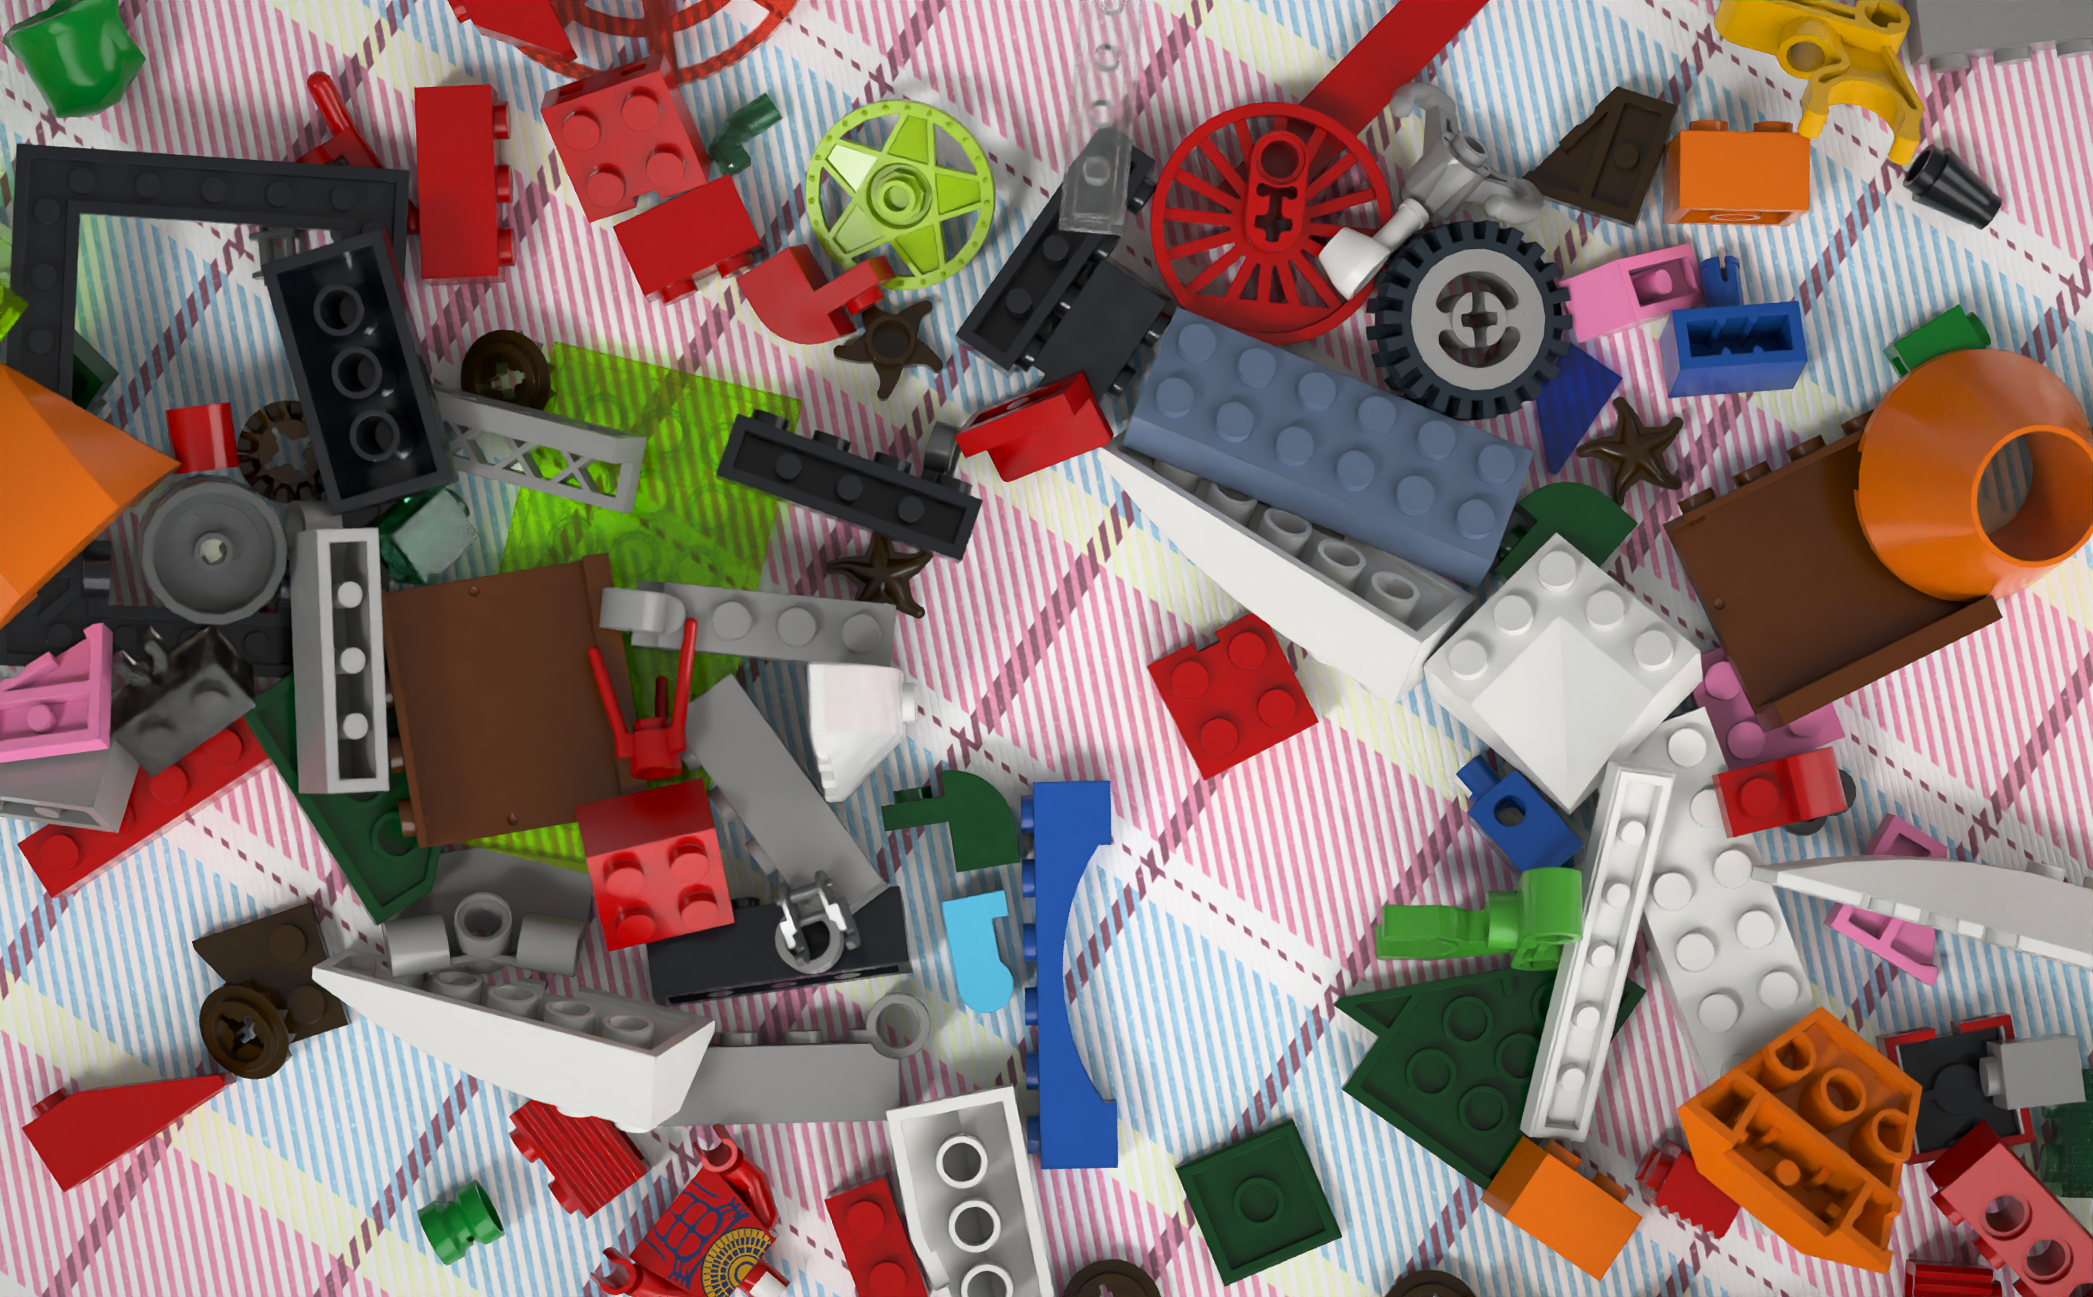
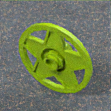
(901, 192)

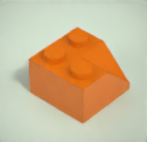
(1736, 175)

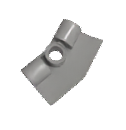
(529, 905)

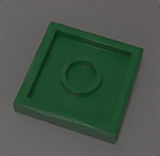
(1258, 1201)

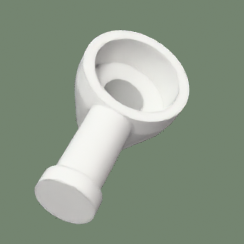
(1356, 258)

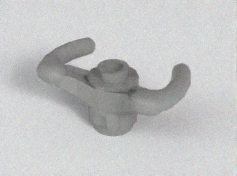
(1456, 164)

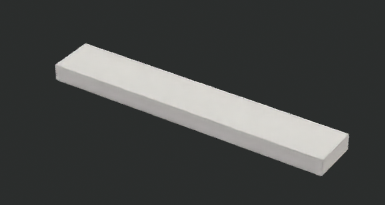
(1596, 967)

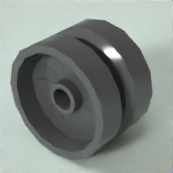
(203, 510)

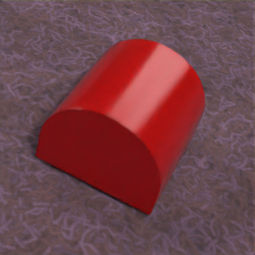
(202, 437)

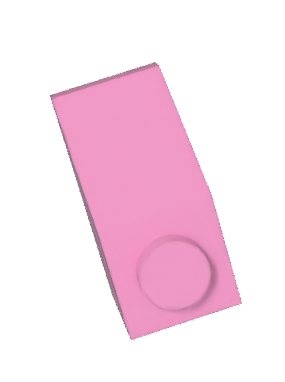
(1633, 291)

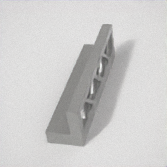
(542, 429)

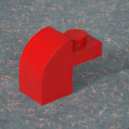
(800, 302)
(1780, 792)

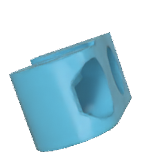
(980, 975)

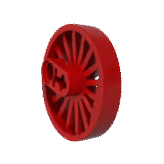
(1259, 318)

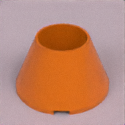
(1926, 466)

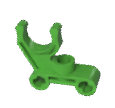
(1525, 922)

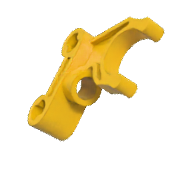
(1842, 53)

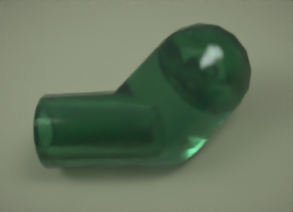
(737, 130)

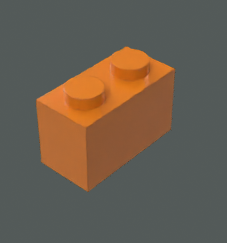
(1561, 1207)

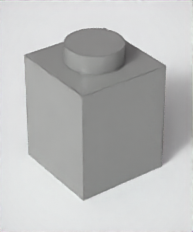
(2033, 1071)

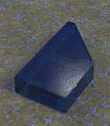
(1571, 404)

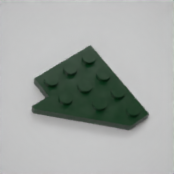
(355, 827)
(1458, 1060)

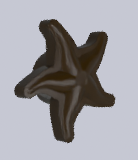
(891, 345)
(1634, 452)
(883, 575)

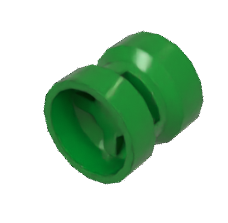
(456, 1224)

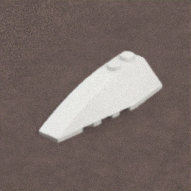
(1313, 585)
(856, 721)
(1978, 901)
(580, 1053)
(970, 1194)

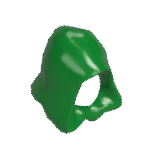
(77, 55)

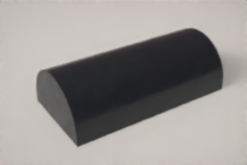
(360, 372)

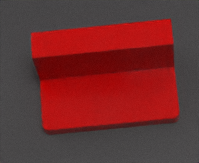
(1037, 428)

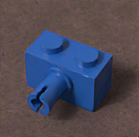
(1731, 343)

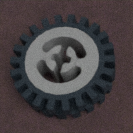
(1523, 315)

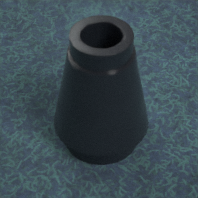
(1951, 187)

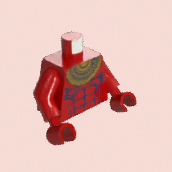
(707, 1236)

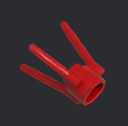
(657, 741)

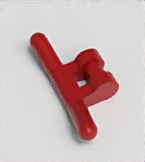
(346, 139)

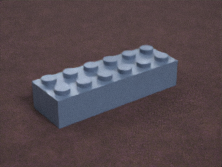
(1328, 448)

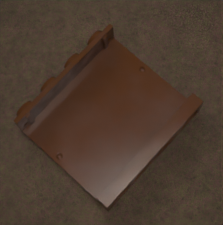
(1801, 590)
(503, 701)

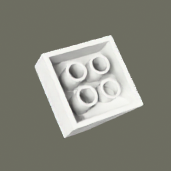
(1563, 672)

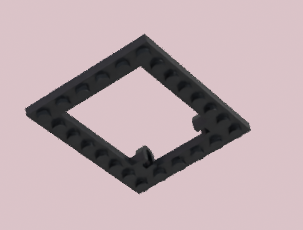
(49, 196)

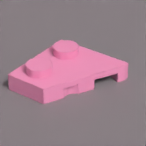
(59, 701)
(1892, 939)

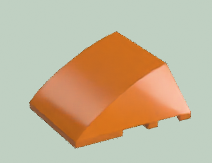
(60, 483)
(1811, 1140)

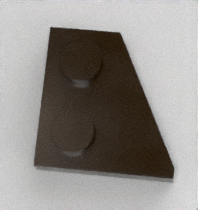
(1609, 158)
(279, 957)

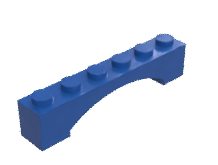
(1074, 1121)

